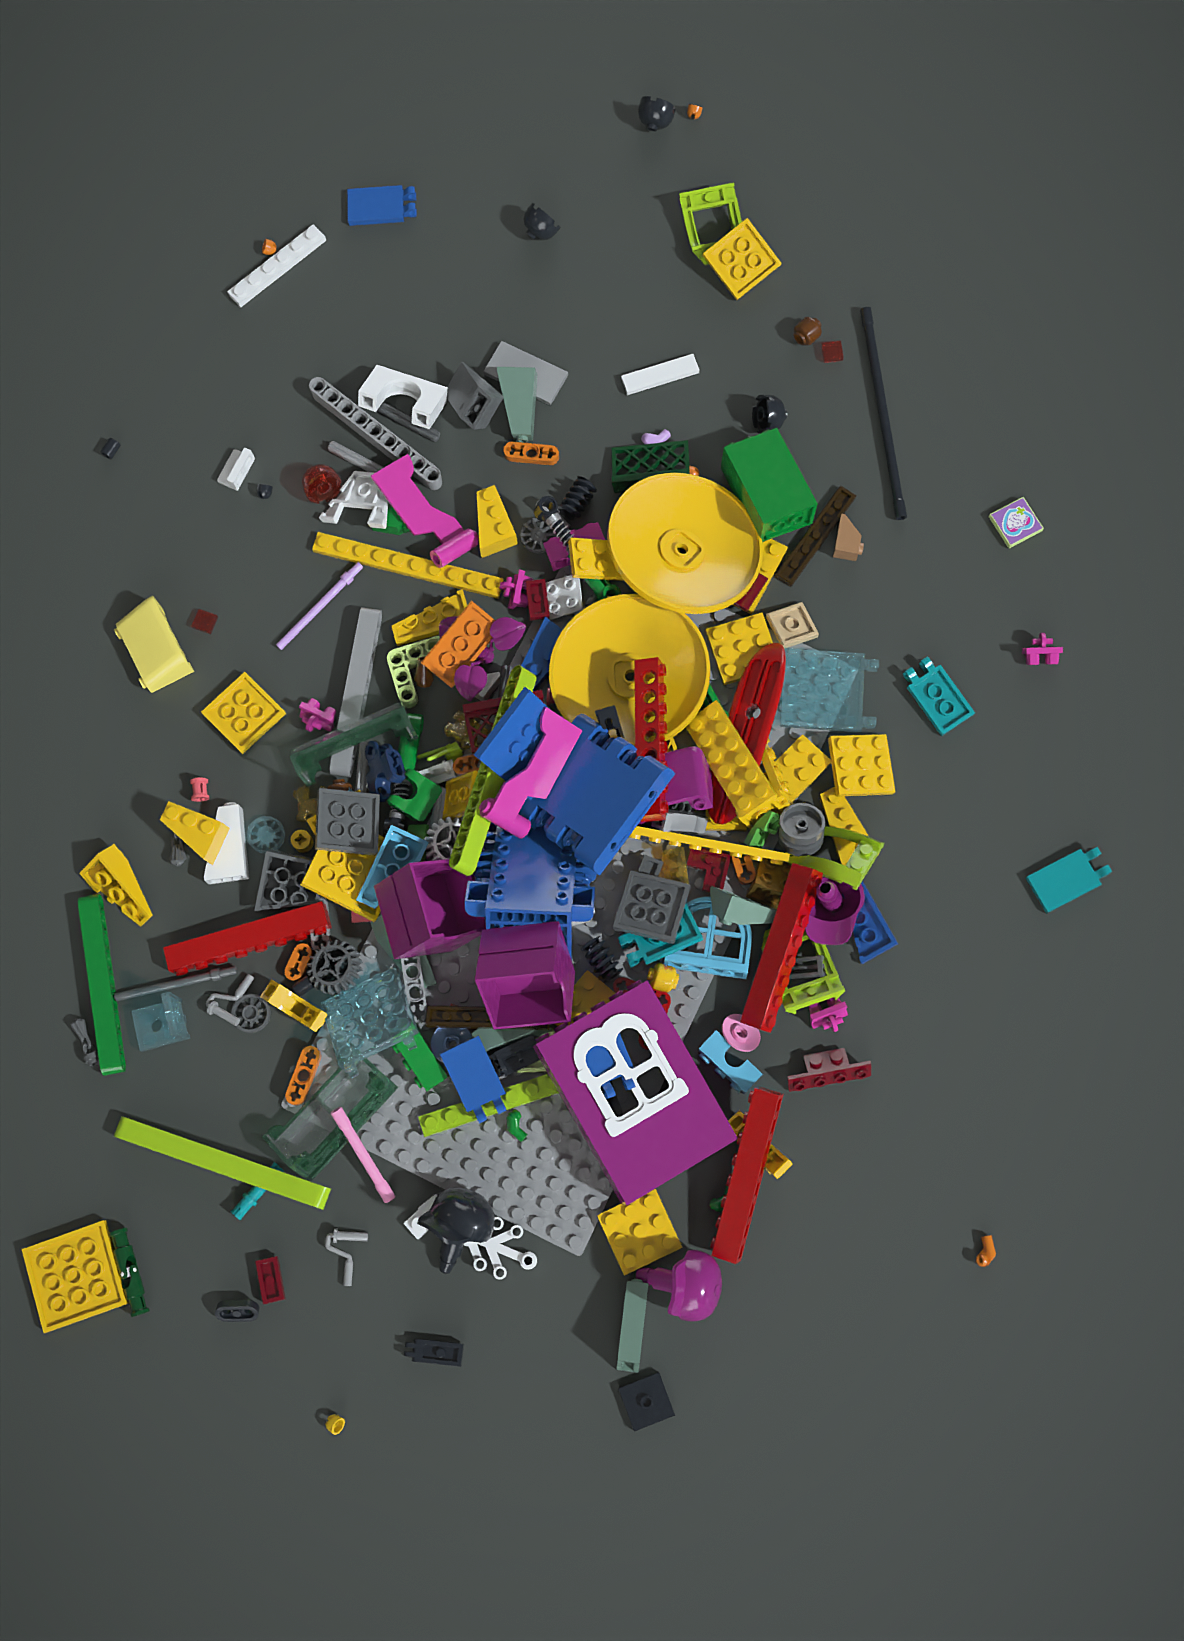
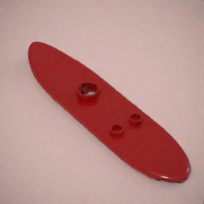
(757, 689)

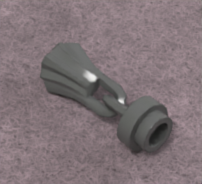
(177, 853)
(79, 1028)

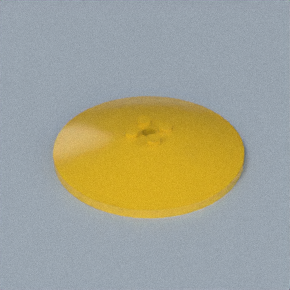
(692, 515)
(600, 650)

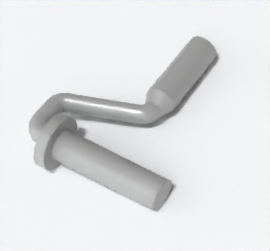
(212, 1007)
(350, 1236)

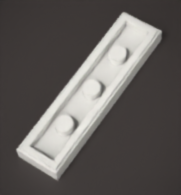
(660, 374)

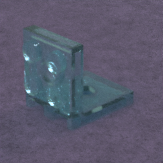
(172, 1020)

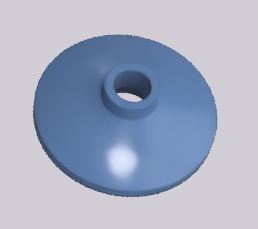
(443, 1036)

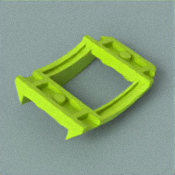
(706, 199)
(857, 865)
(815, 990)

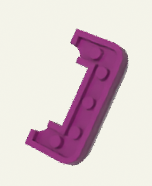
(691, 779)

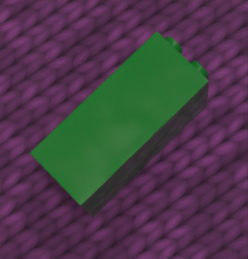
(768, 484)

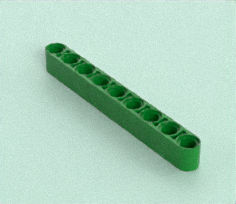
(101, 985)

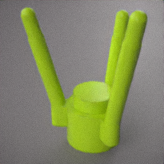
(450, 751)

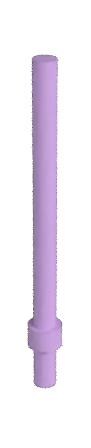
(346, 578)

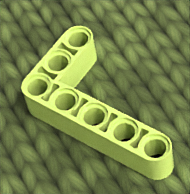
(405, 664)

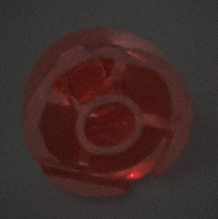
(321, 483)

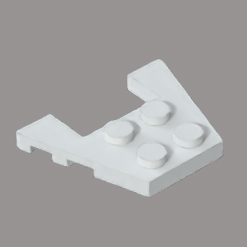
(359, 493)

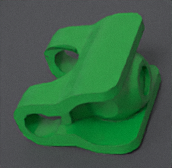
(422, 800)

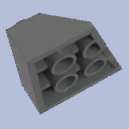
(282, 880)

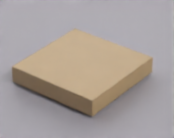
(792, 625)

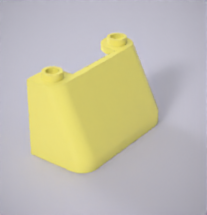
(153, 645)

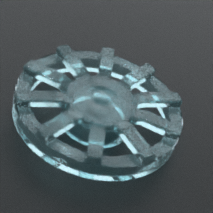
(265, 834)

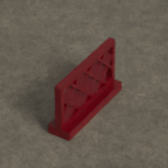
(483, 709)

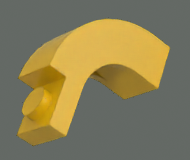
(294, 1005)
(776, 1161)

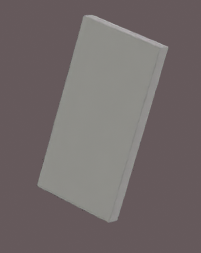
(548, 376)

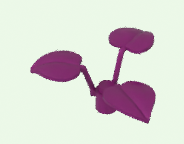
(472, 679)

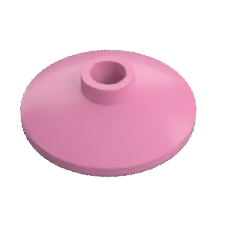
(740, 1035)

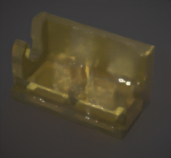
(675, 865)

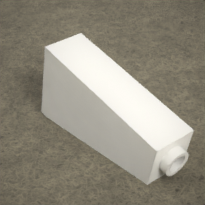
(231, 860)

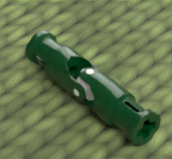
(132, 1287)

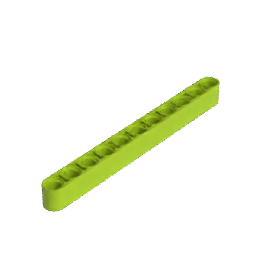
(486, 785)
(222, 1162)

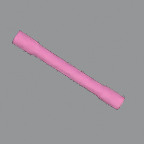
(380, 1183)

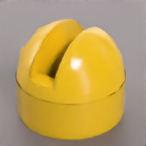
(335, 1424)

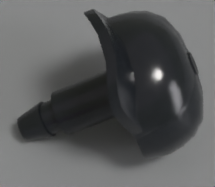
(458, 1218)

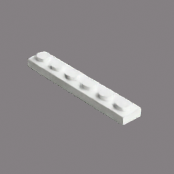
(276, 265)

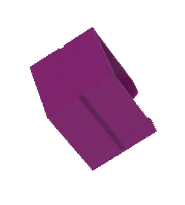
(426, 909)
(525, 975)

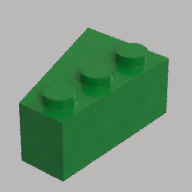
(422, 1062)

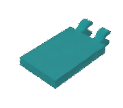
(938, 696)
(1066, 879)
(653, 950)

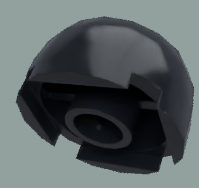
(656, 113)
(539, 223)
(768, 413)

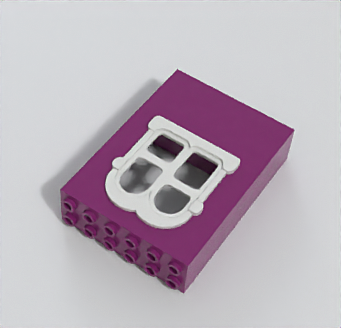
(662, 1132)

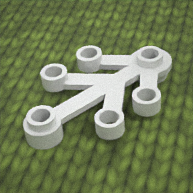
(494, 1245)

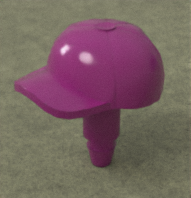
(832, 916)
(693, 1285)

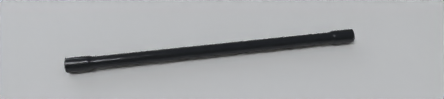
(898, 502)

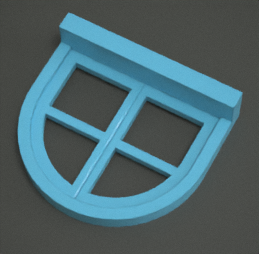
(710, 963)

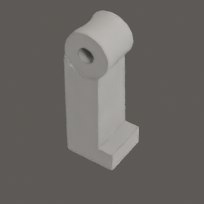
(682, 821)

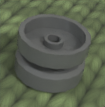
(801, 829)

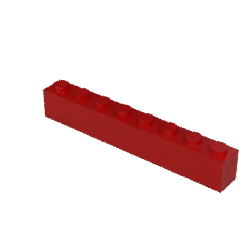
(247, 938)
(781, 947)
(746, 1175)

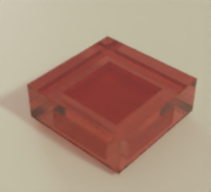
(832, 351)
(204, 621)

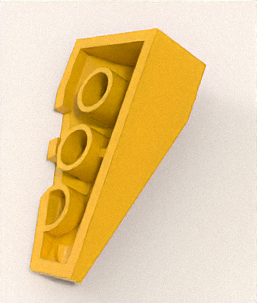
(114, 878)

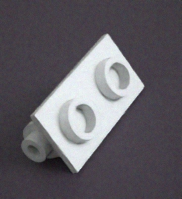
(440, 772)

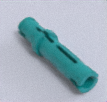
(250, 1199)

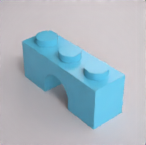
(741, 1077)

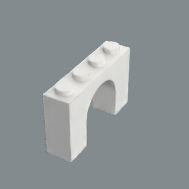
(387, 382)

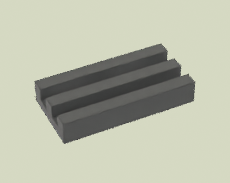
(819, 958)

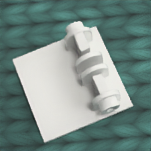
(564, 596)

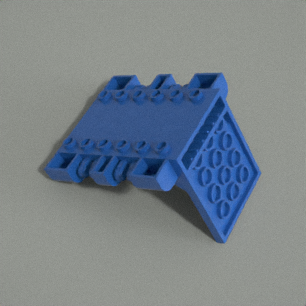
(598, 791)
(529, 883)

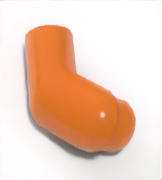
(987, 1253)

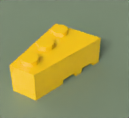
(493, 522)
(196, 830)

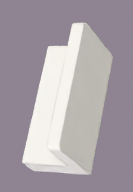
(236, 468)

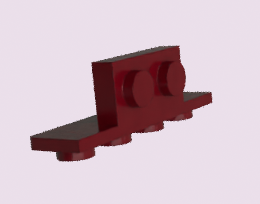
(826, 1069)

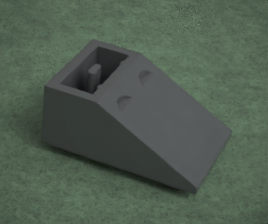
(472, 397)

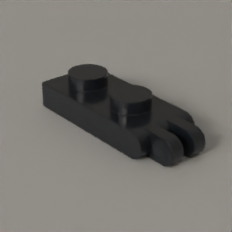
(435, 1352)

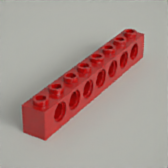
(644, 671)

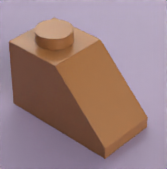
(847, 540)

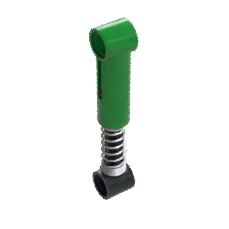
(553, 519)
(408, 753)

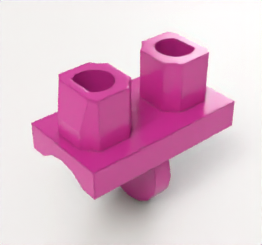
(516, 597)
(1051, 653)
(316, 718)
(828, 1017)

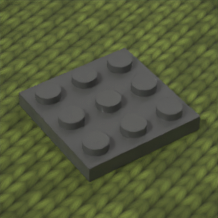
(347, 821)
(651, 907)

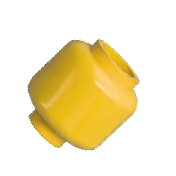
(663, 977)

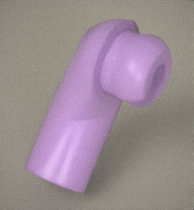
(648, 438)

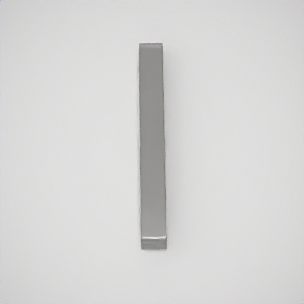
(370, 426)
(357, 684)

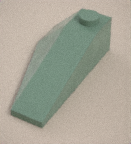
(739, 910)
(412, 971)

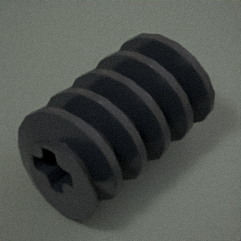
(576, 497)
(601, 959)

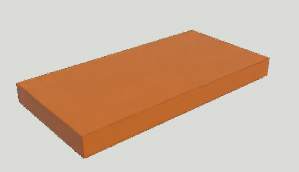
(460, 643)

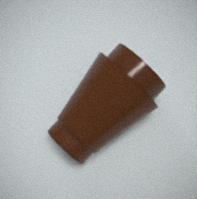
(423, 675)

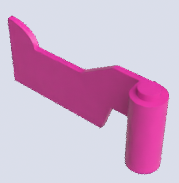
(420, 516)
(536, 778)

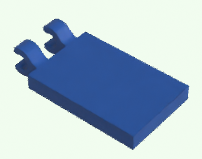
(380, 205)
(600, 1061)
(474, 1076)

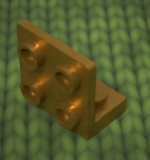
(769, 883)

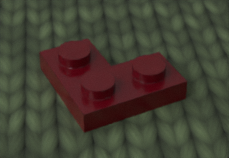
(714, 864)

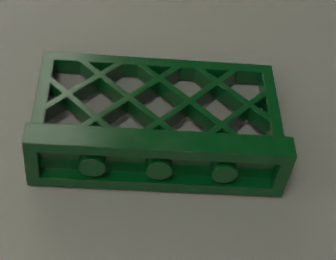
(624, 482)

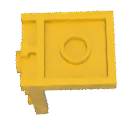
(780, 787)

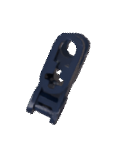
(385, 767)

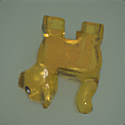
(459, 730)
(305, 805)

